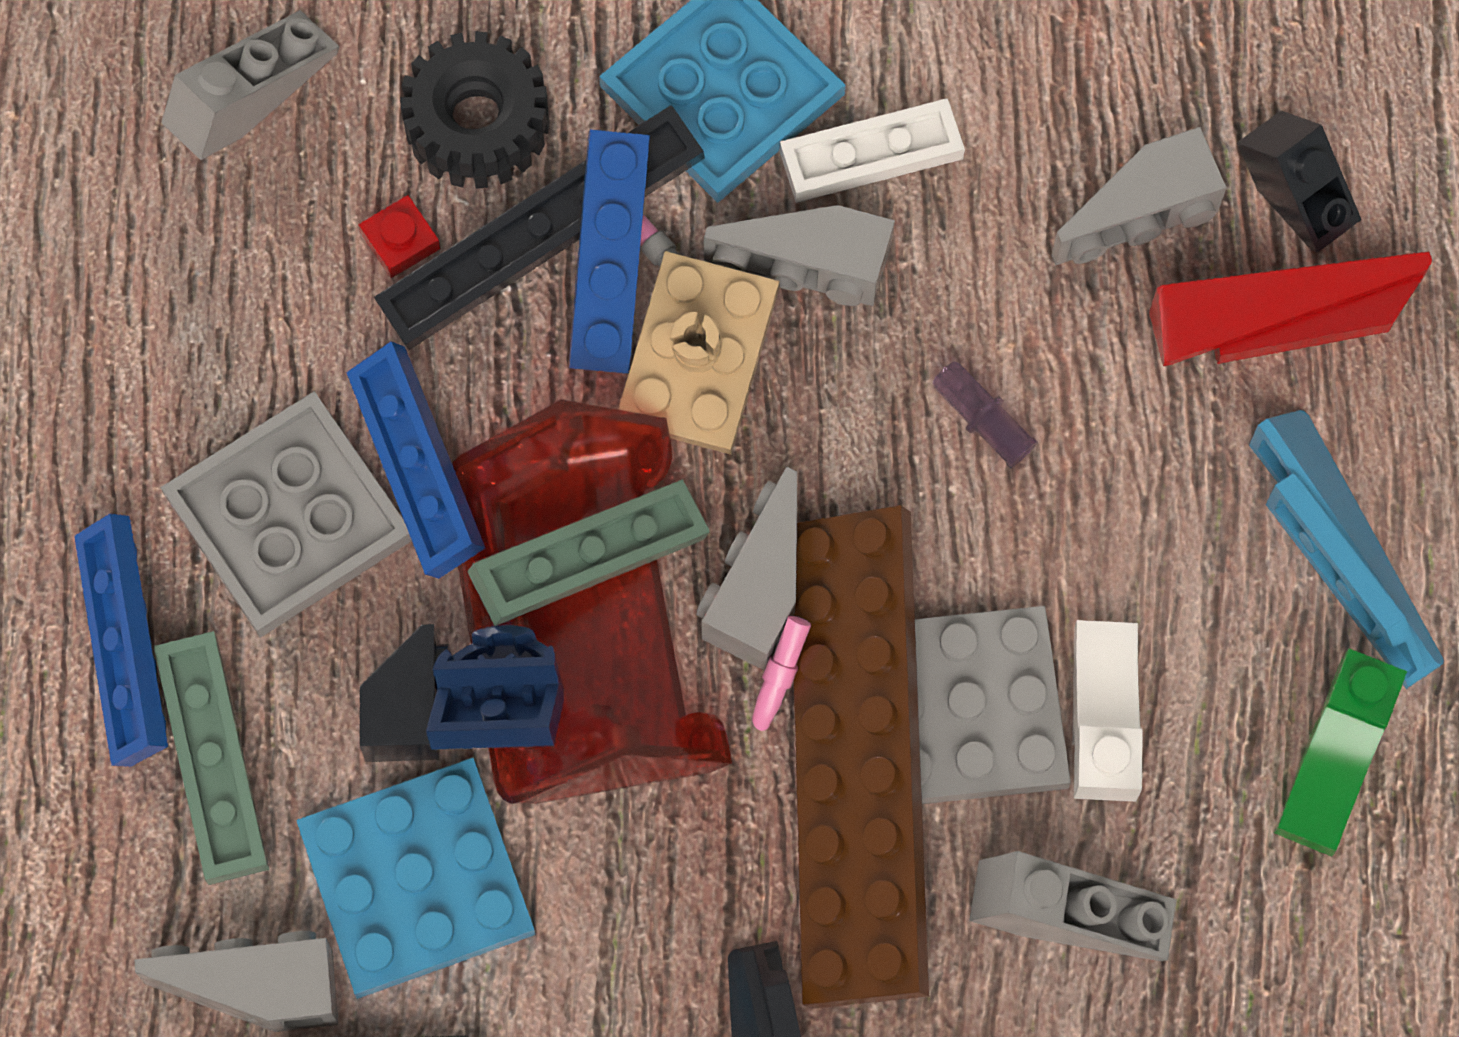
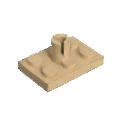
(700, 349)

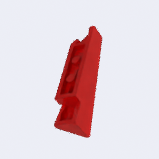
(1283, 308)

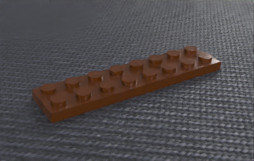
(859, 763)

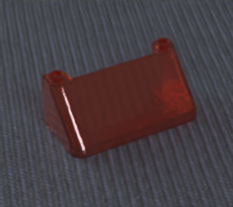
(612, 640)

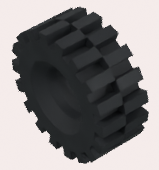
(468, 72)

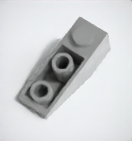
(244, 83)
(1155, 190)
(812, 249)
(760, 588)
(1071, 907)
(266, 985)

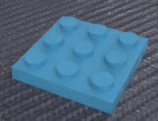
(733, 82)
(415, 878)

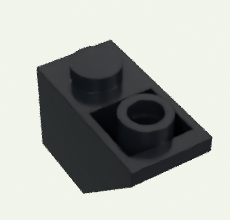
(1300, 178)
(400, 700)

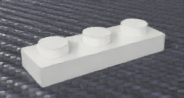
(871, 150)

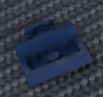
(497, 692)

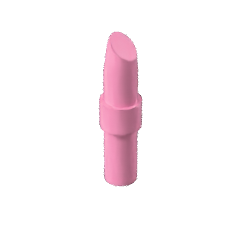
(780, 671)

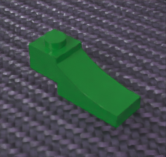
(1340, 751)

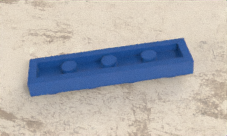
(609, 251)
(415, 460)
(121, 640)

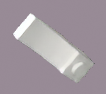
(1106, 712)

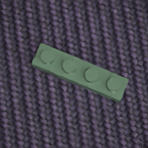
(588, 552)
(211, 758)

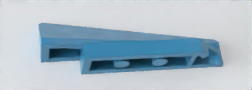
(1339, 543)

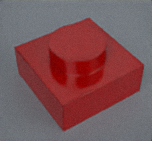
(399, 236)

